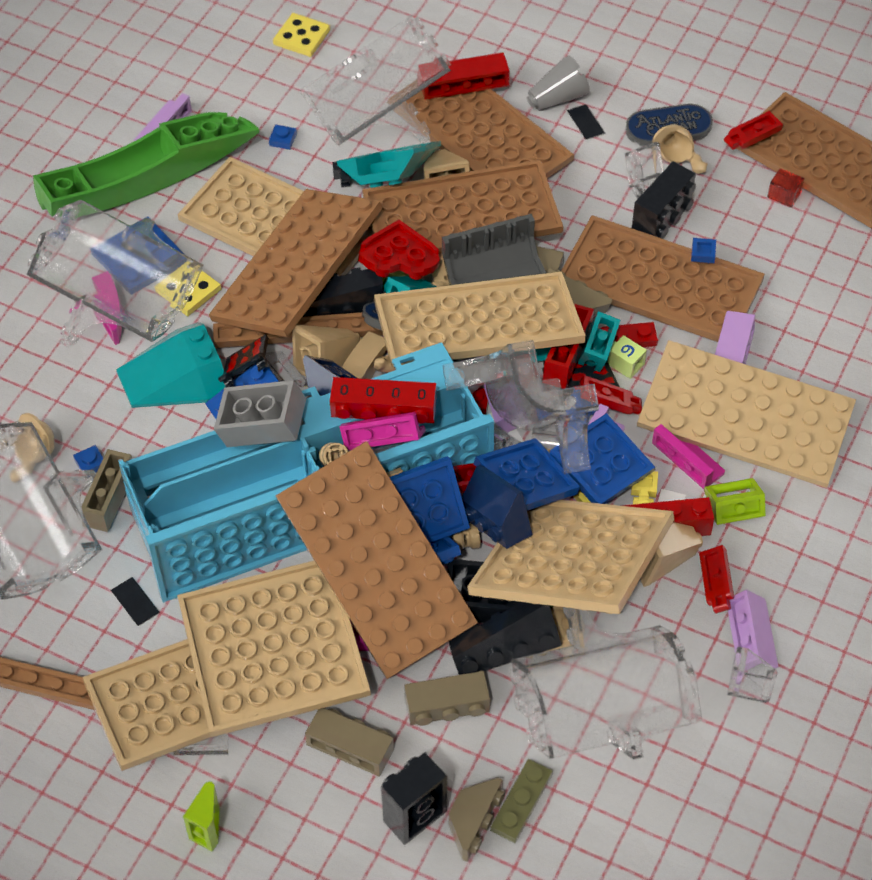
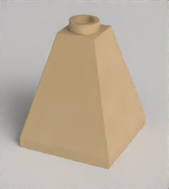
(444, 163)
(322, 342)
(676, 548)

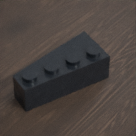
(346, 293)
(506, 636)

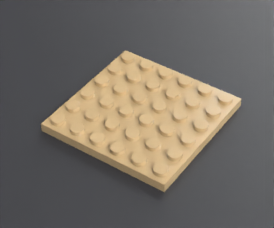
(576, 557)
(271, 648)

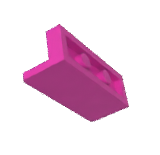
(382, 430)
(687, 457)

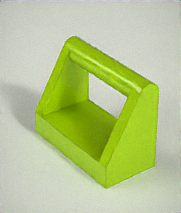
(736, 506)
(203, 818)

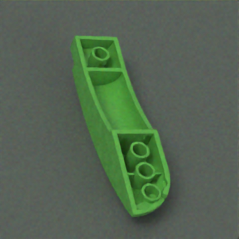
(146, 165)

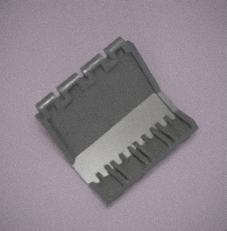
(492, 252)

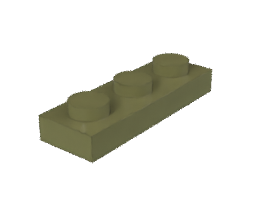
(521, 801)

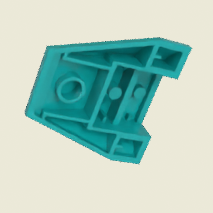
(388, 164)
(174, 370)

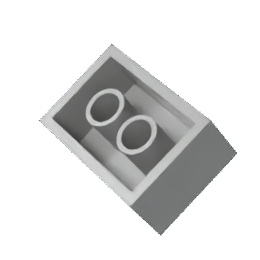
(260, 413)

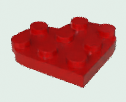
(398, 249)

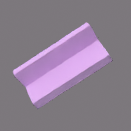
(170, 111)
(736, 336)
(752, 626)

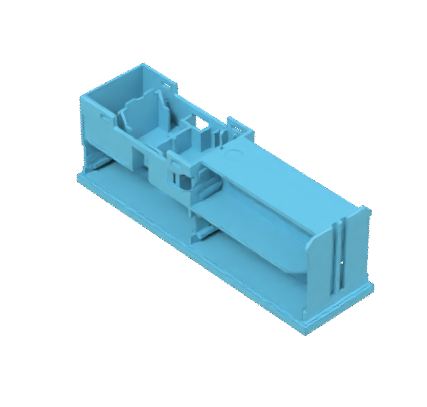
(217, 504)

